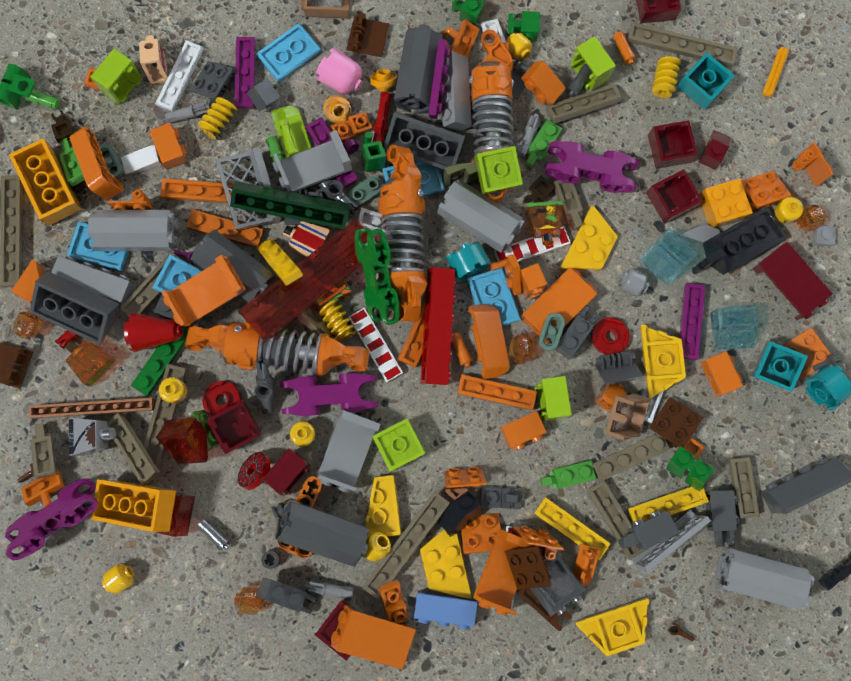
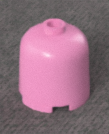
(339, 72)

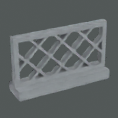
(261, 176)
(687, 525)

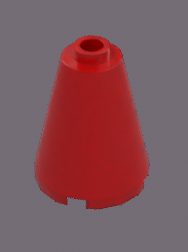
(150, 331)

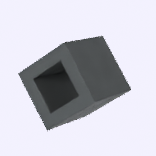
(263, 95)

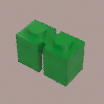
(698, 470)

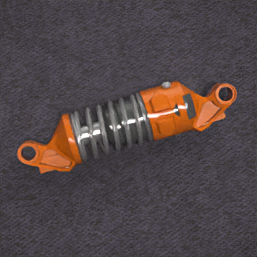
(493, 98)
(402, 213)
(242, 346)

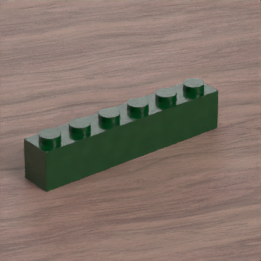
(289, 205)

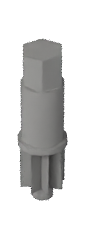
(187, 112)
(530, 131)
(328, 589)

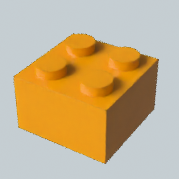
(725, 203)

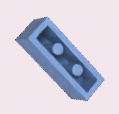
(445, 610)

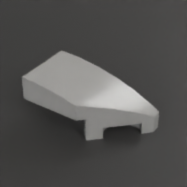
(699, 233)

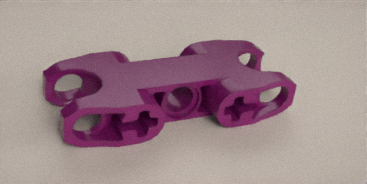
(584, 165)
(313, 395)
(38, 525)

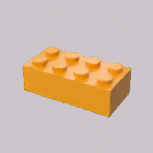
(45, 182)
(134, 505)

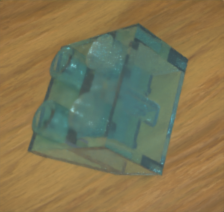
(668, 256)
(734, 327)

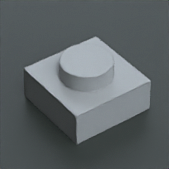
(824, 236)

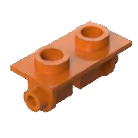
(586, 564)

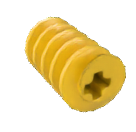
(666, 77)
(216, 117)
(336, 321)

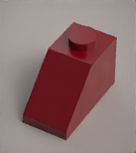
(715, 150)

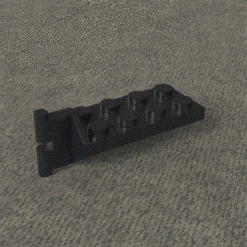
(741, 242)

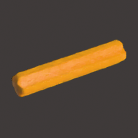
(775, 72)

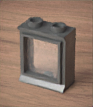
(563, 588)

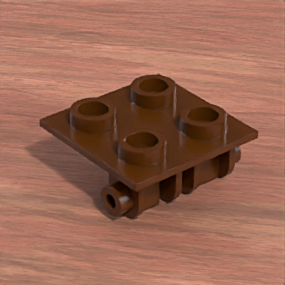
(367, 36)
(13, 365)
(676, 423)
(529, 567)

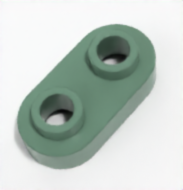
(112, 160)
(367, 192)
(551, 332)

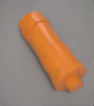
(624, 48)
(461, 350)

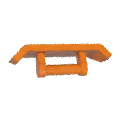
(489, 340)

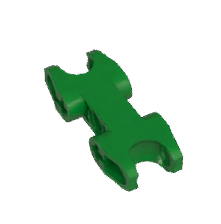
(375, 260)

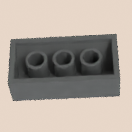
(425, 140)
(73, 307)
(806, 486)

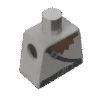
(88, 436)

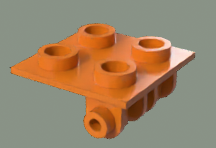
(814, 163)
(765, 190)
(139, 202)
(810, 345)
(464, 478)
(480, 534)
(539, 538)

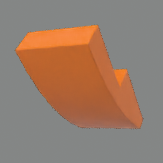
(353, 127)
(392, 602)

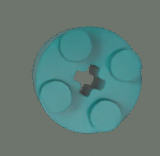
(469, 260)
(829, 387)

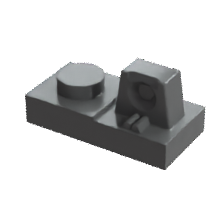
(500, 498)

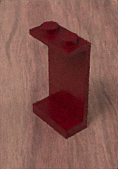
(794, 280)

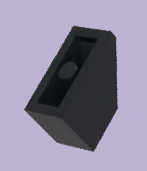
(460, 513)

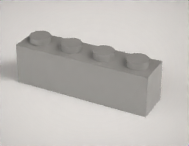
(456, 98)
(100, 282)

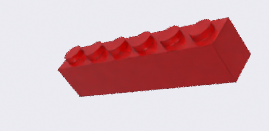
(438, 326)

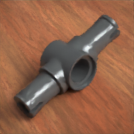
(329, 185)
(266, 393)

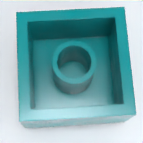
(705, 80)
(779, 365)

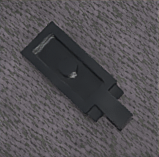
(842, 571)

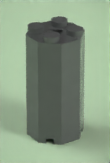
(417, 69)
(251, 272)
(322, 533)

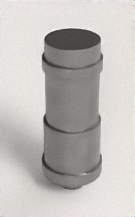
(578, 82)
(214, 534)

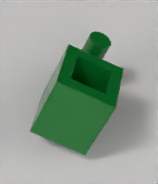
(469, 10)
(527, 25)
(372, 154)

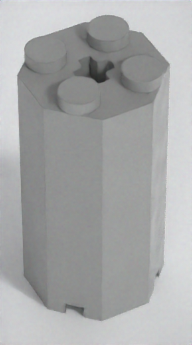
(480, 216)
(133, 230)
(764, 579)

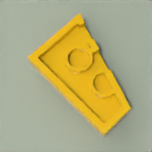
(383, 508)

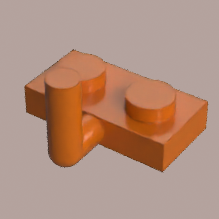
(463, 38)
(512, 270)
(42, 489)

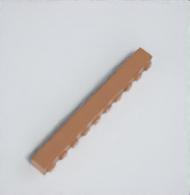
(91, 408)

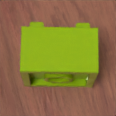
(597, 59)
(116, 76)
(498, 169)
(553, 398)
(398, 445)

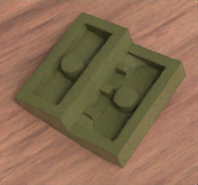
(466, 172)

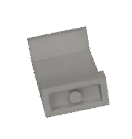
(313, 165)
(347, 451)

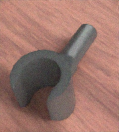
(829, 361)

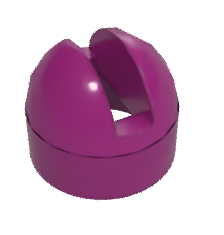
(351, 145)

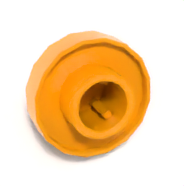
(383, 79)
(337, 108)

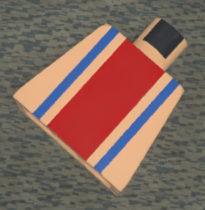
(151, 53)
(306, 238)

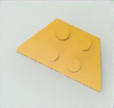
(591, 244)
(662, 360)
(445, 566)
(617, 628)

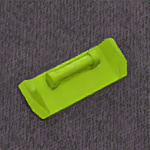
(290, 130)

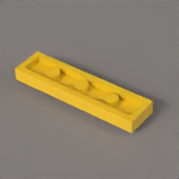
(279, 261)
(672, 502)
(570, 526)

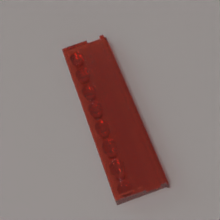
(321, 273)

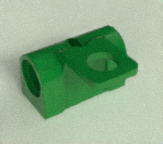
(14, 85)

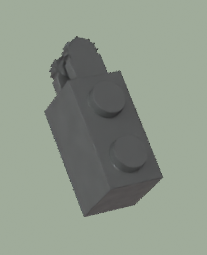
(723, 515)

